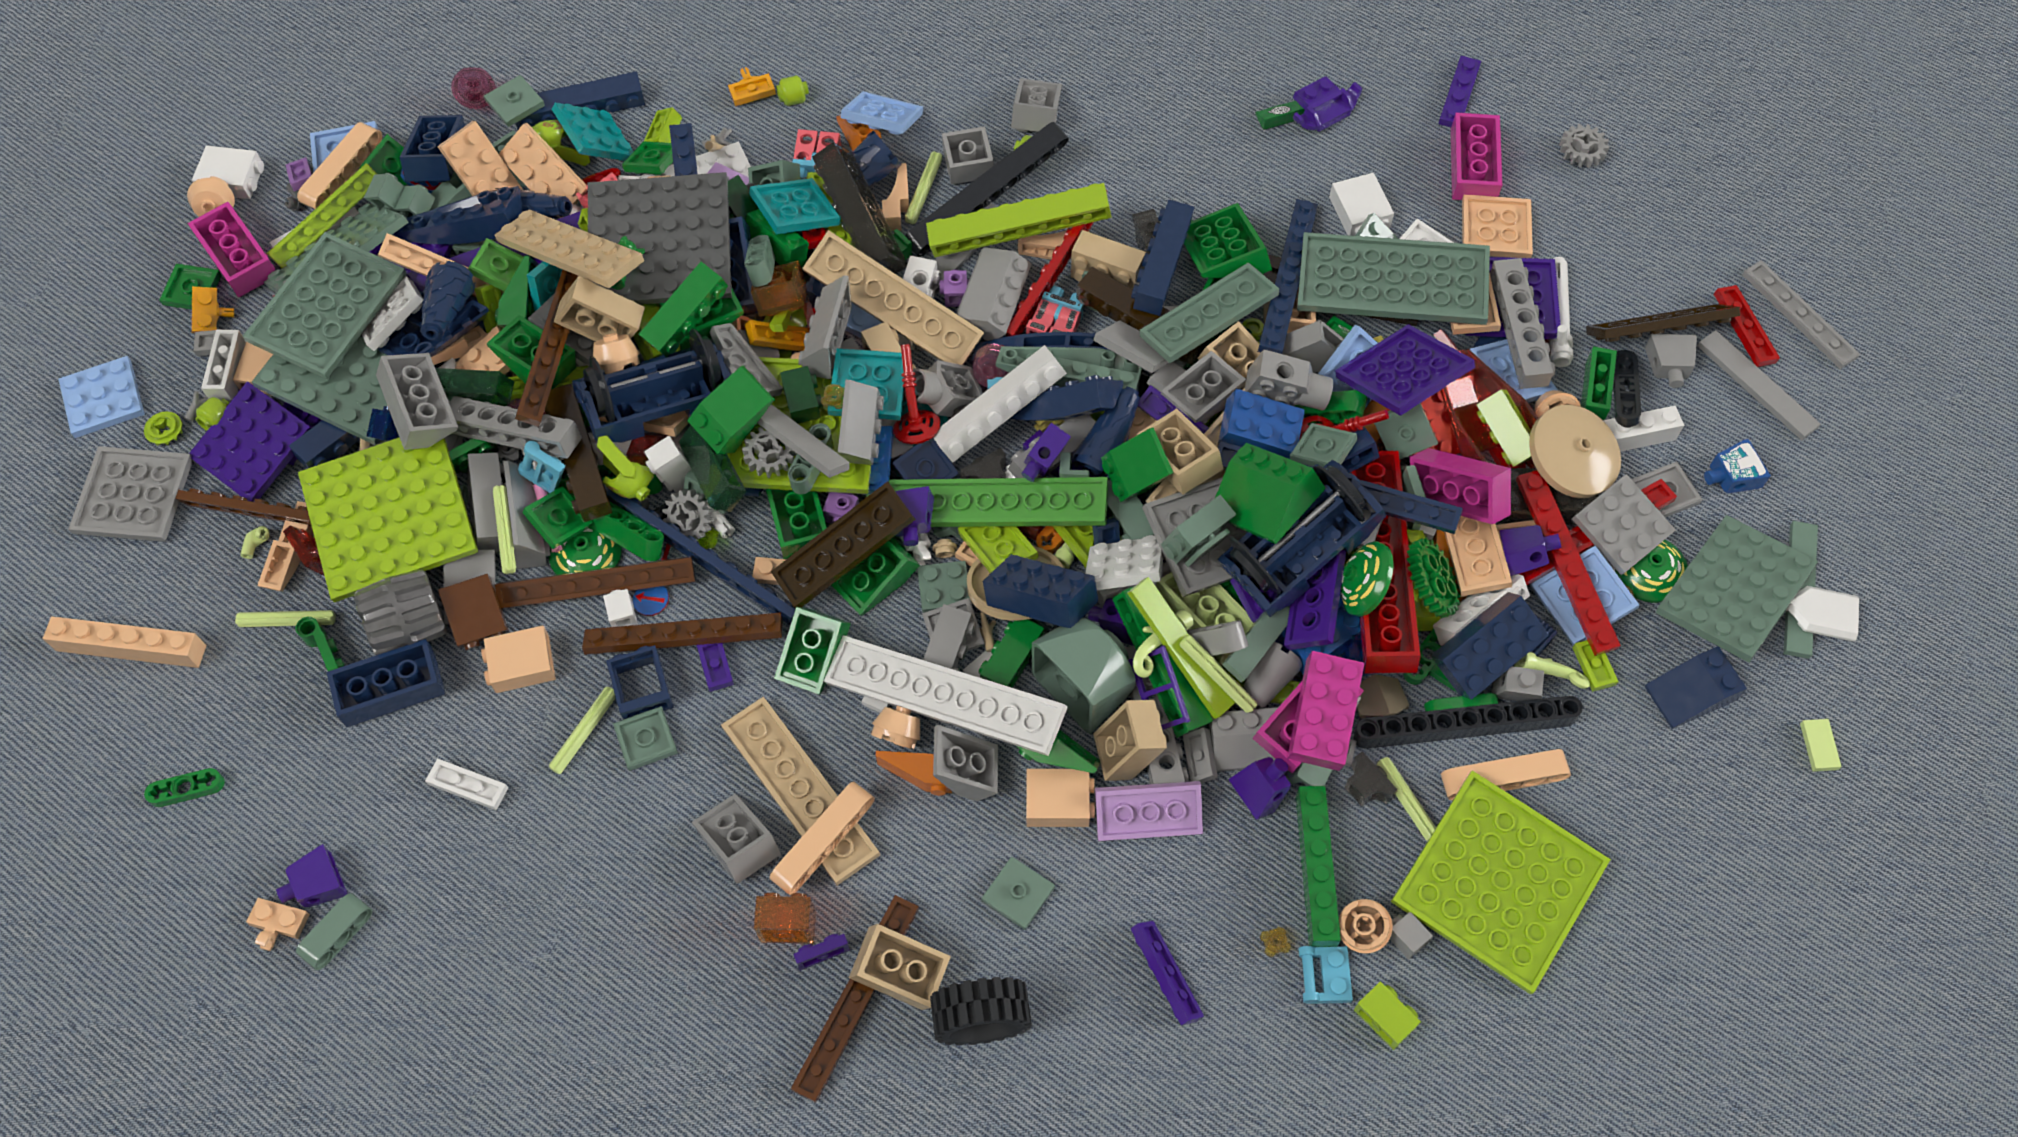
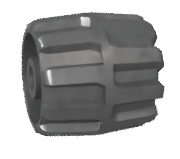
(399, 611)

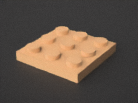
(1500, 223)

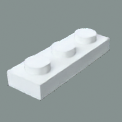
(466, 784)

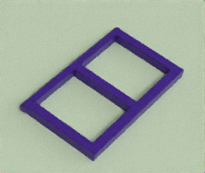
(1174, 684)

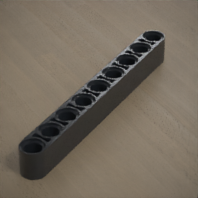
(993, 182)
(1476, 714)

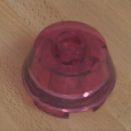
(470, 87)
(985, 364)

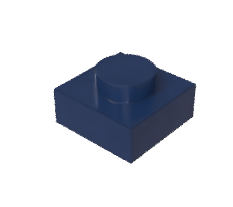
(1107, 533)

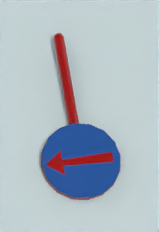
(652, 600)

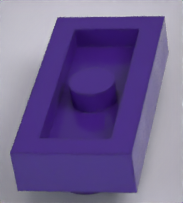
(715, 666)
(813, 954)

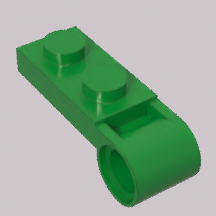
(319, 638)

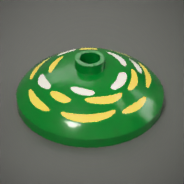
(596, 553)
(1366, 578)
(1653, 580)

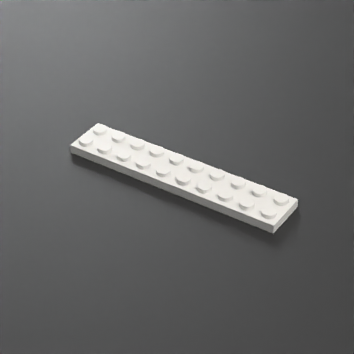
(946, 695)

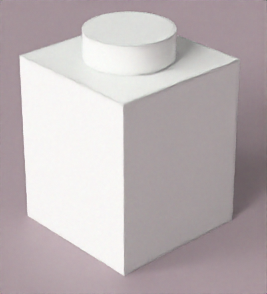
(620, 608)

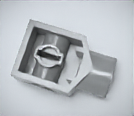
(1288, 381)
(946, 387)

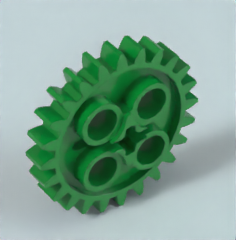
(1433, 578)

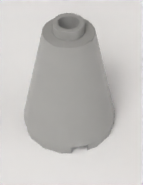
(1271, 674)

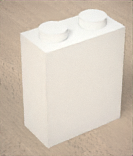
(234, 166)
(1357, 199)

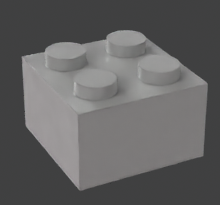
(967, 154)

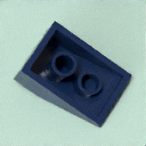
(1696, 687)

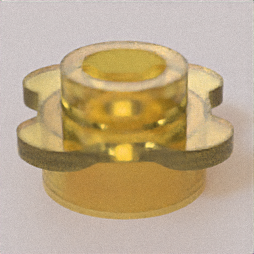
(833, 390)
(1275, 934)

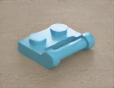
(548, 469)
(1334, 974)

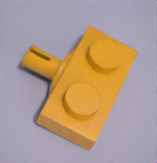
(751, 88)
(206, 309)

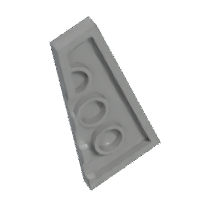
(738, 353)

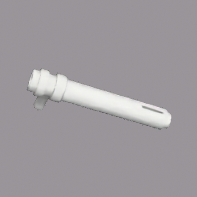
(1561, 347)

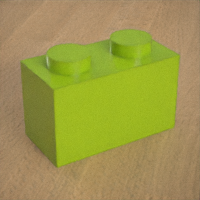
(1387, 1015)

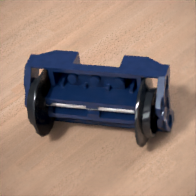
(649, 389)
(1319, 535)

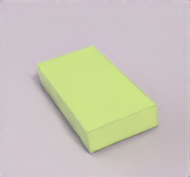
(1820, 745)

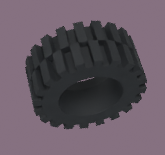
(980, 1011)

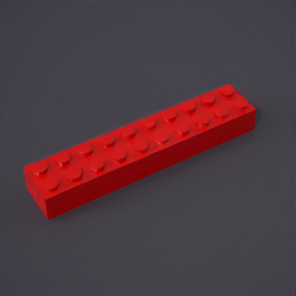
(1391, 629)

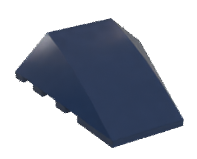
(410, 338)

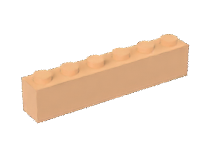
(124, 642)

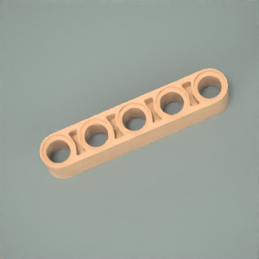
(340, 164)
(1512, 772)
(821, 838)

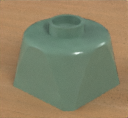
(1084, 671)

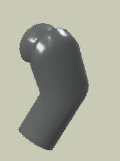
(293, 203)

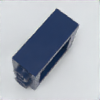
(626, 662)

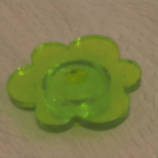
(710, 539)

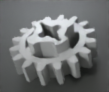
(1584, 145)
(770, 453)
(690, 504)

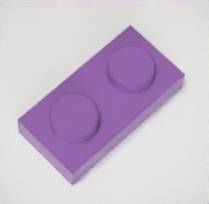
(298, 173)

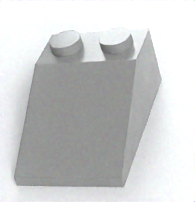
(1035, 105)
(1204, 387)
(965, 764)
(737, 838)

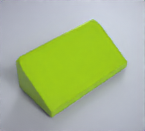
(659, 129)

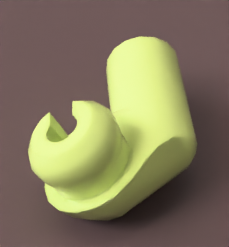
(252, 540)

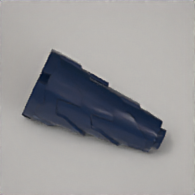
(875, 158)
(545, 204)
(446, 294)
(1107, 433)

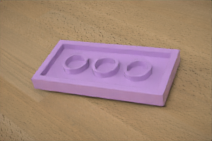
(1149, 810)

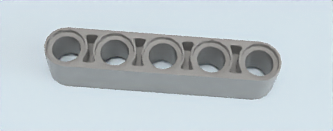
(1221, 637)

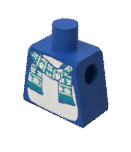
(1738, 469)

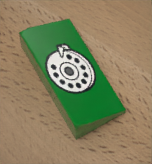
(1278, 115)

